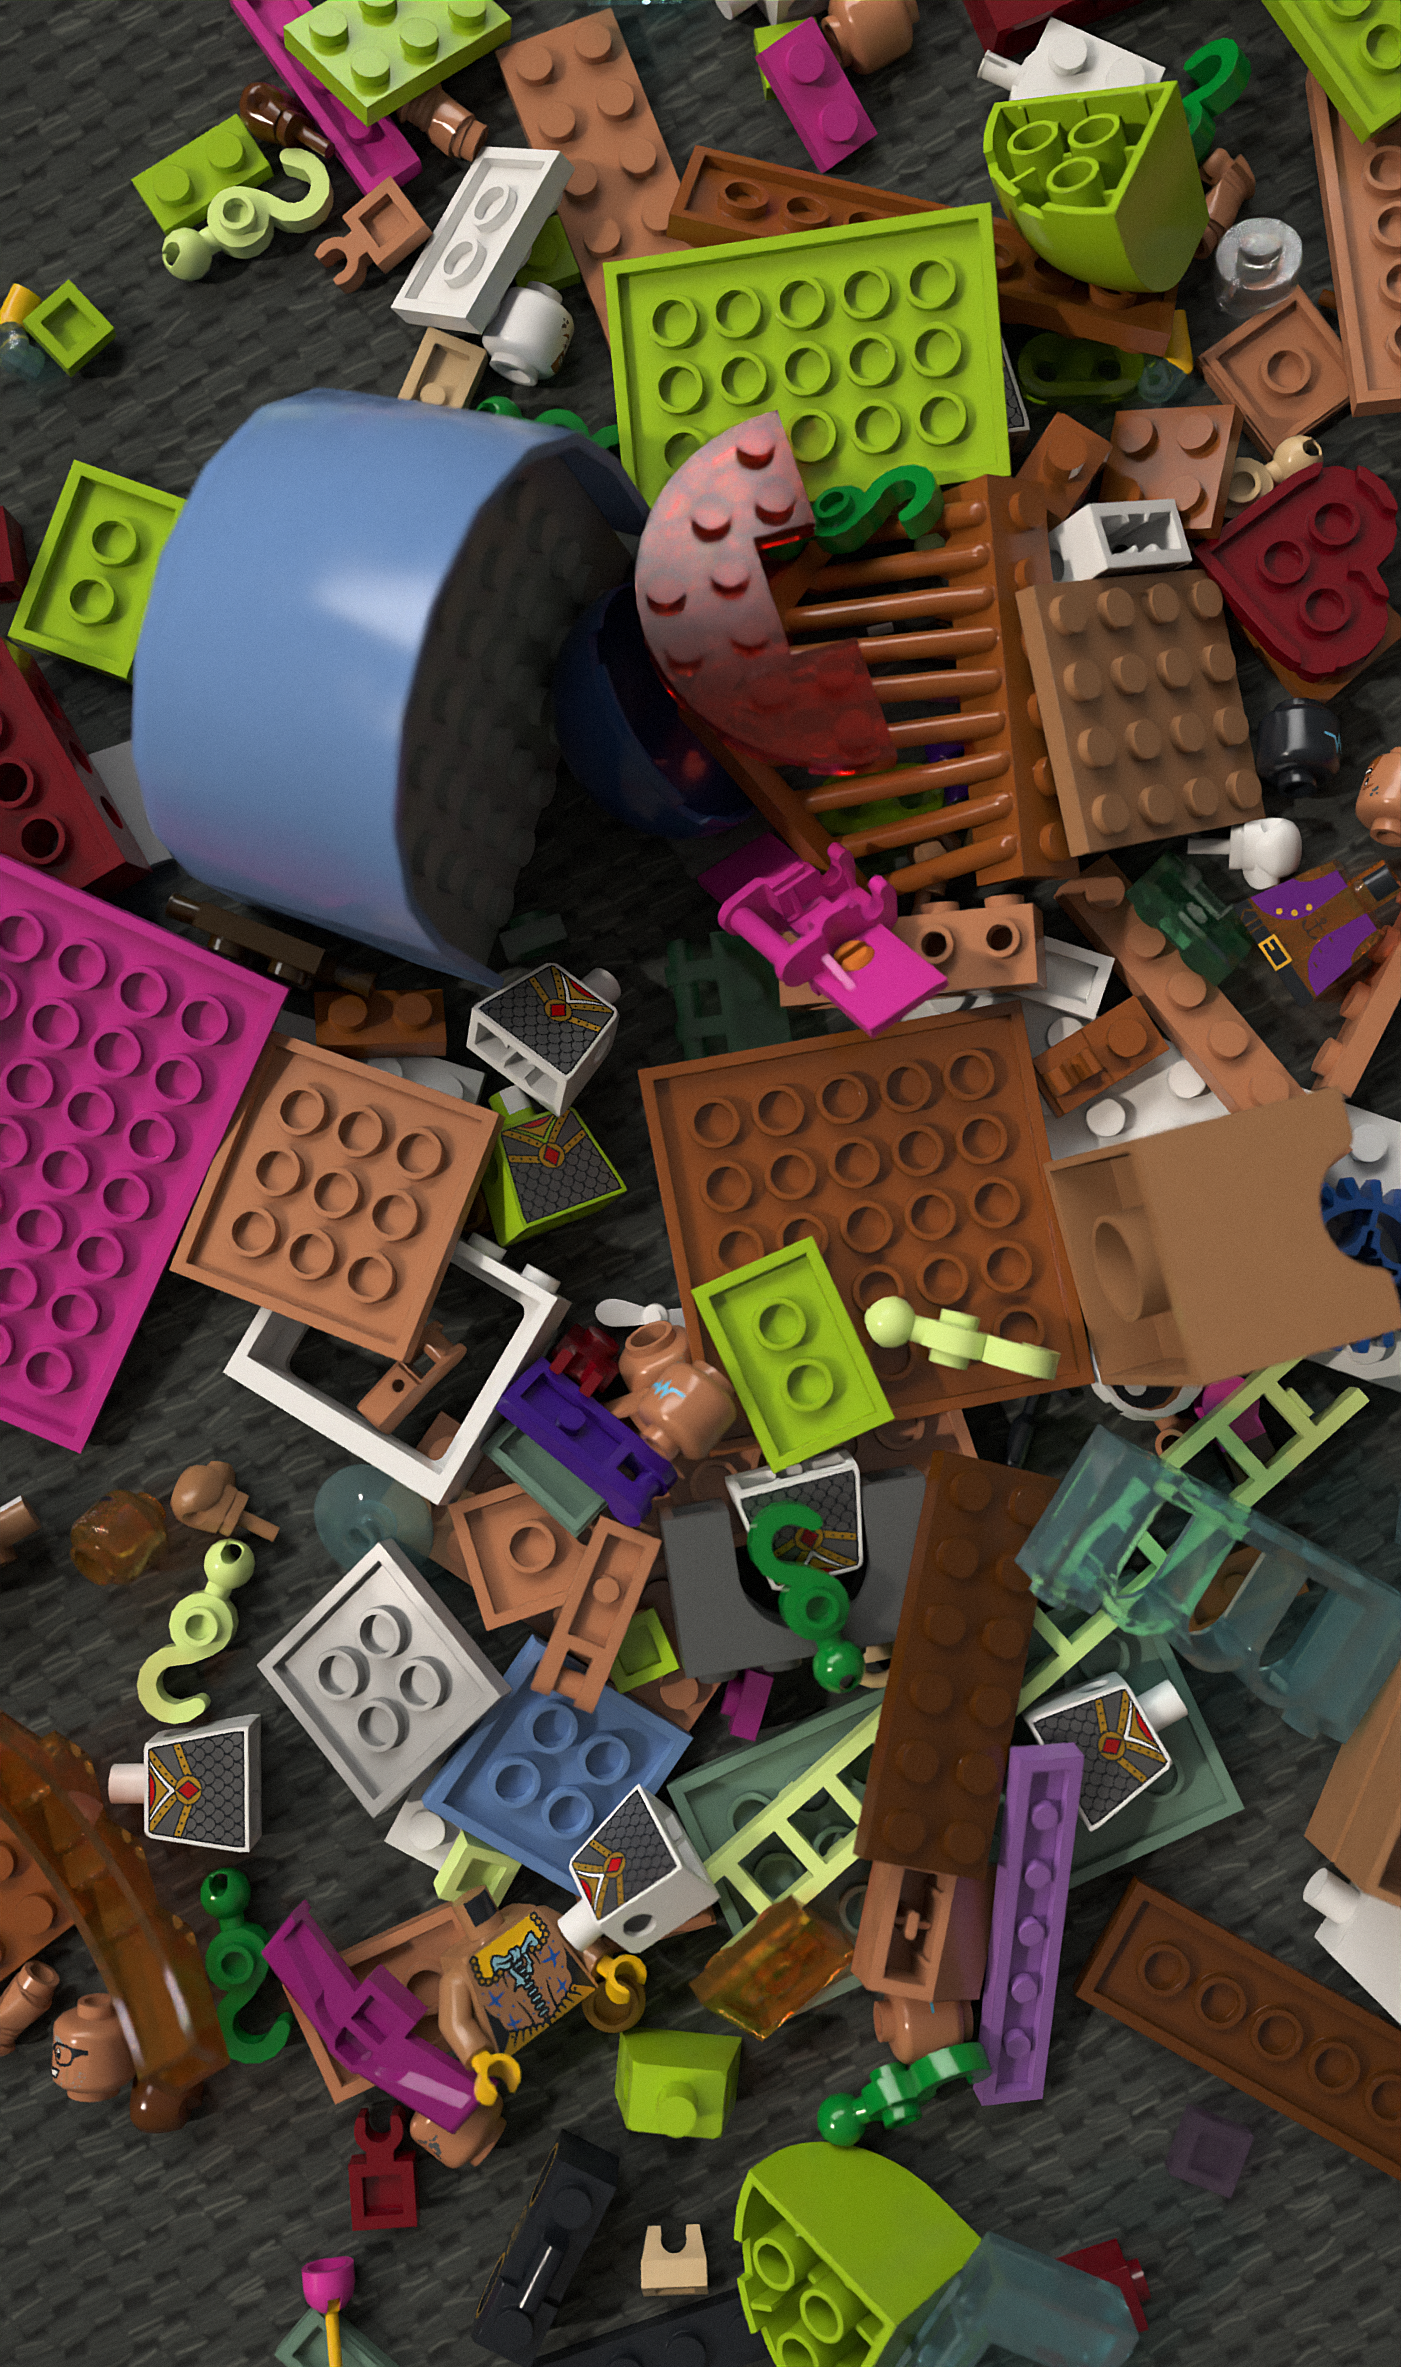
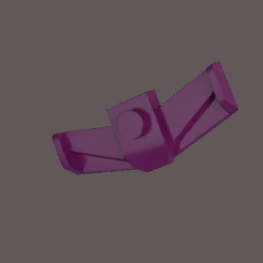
(370, 2024)

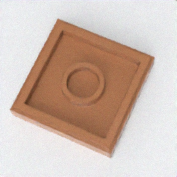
(1280, 372)

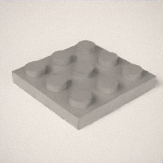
(383, 1677)

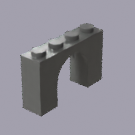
(728, 1631)

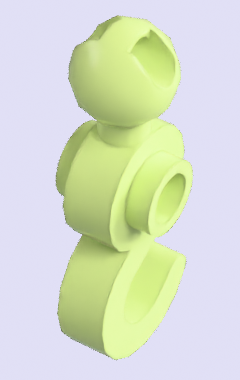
(244, 219)
(955, 1339)
(199, 1629)

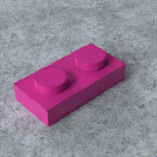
(816, 95)

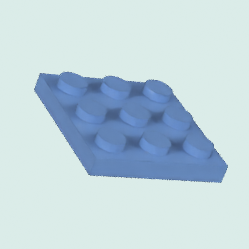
(549, 1774)

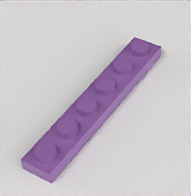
(1028, 1919)

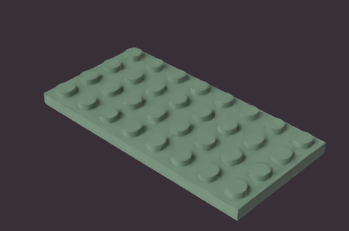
(735, 1787)

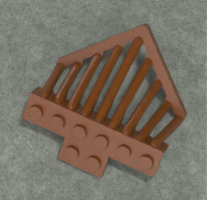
(990, 552)

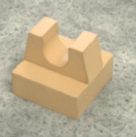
(674, 2272)

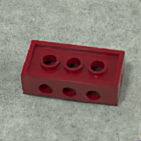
(61, 793)

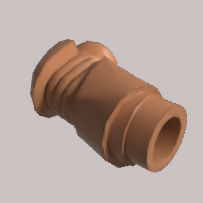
(445, 123)
(1230, 185)
(25, 2001)

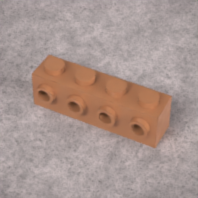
(975, 949)

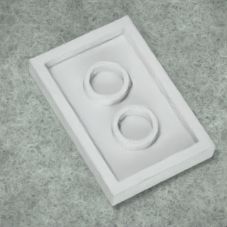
(483, 238)

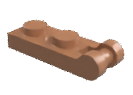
(597, 1611)

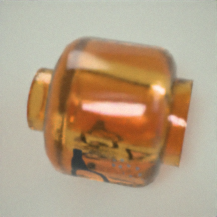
(119, 1537)

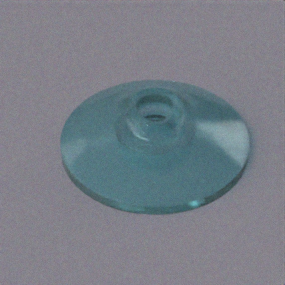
(378, 1504)

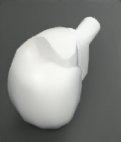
(1261, 848)

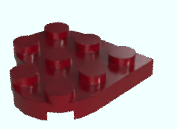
(1307, 568)

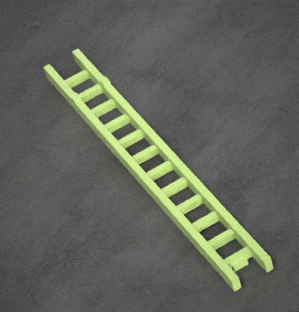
(1066, 1651)

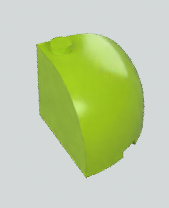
(1101, 183)
(843, 2255)

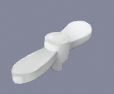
(623, 1314)

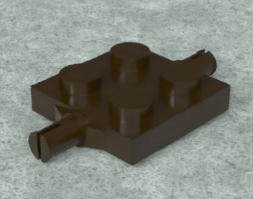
(288, 958)

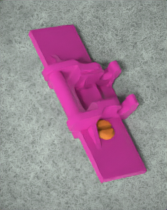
(839, 929)

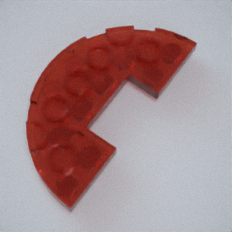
(716, 623)

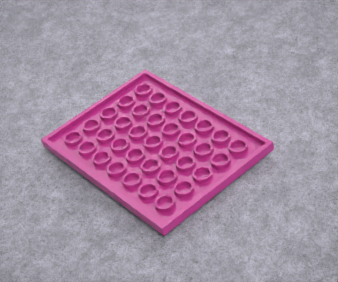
(111, 1108)

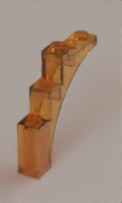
(107, 1888)

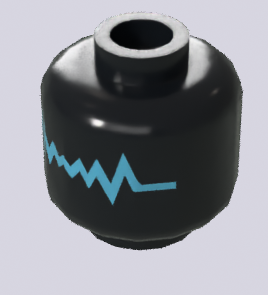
(1298, 747)

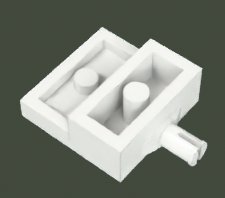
(1068, 63)

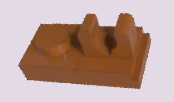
(1097, 1056)

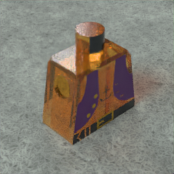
(1319, 923)

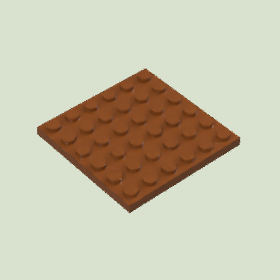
(908, 1170)

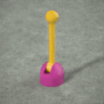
(327, 2289)

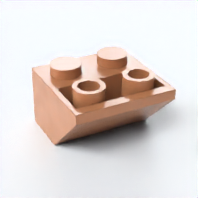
(924, 1933)

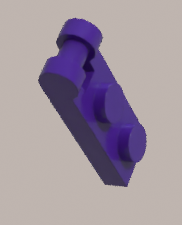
(588, 1441)

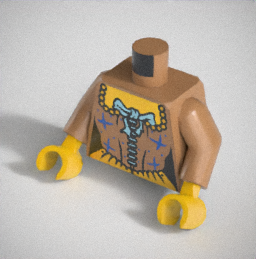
(515, 1981)

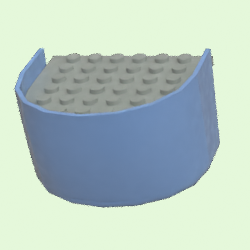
(366, 663)

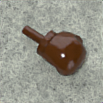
(280, 119)
(160, 2113)

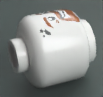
(529, 334)

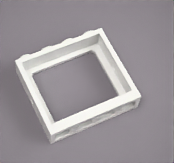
(272, 1338)

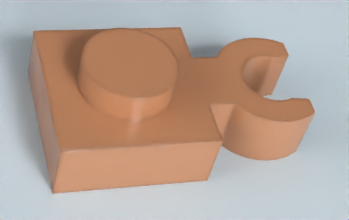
(382, 232)

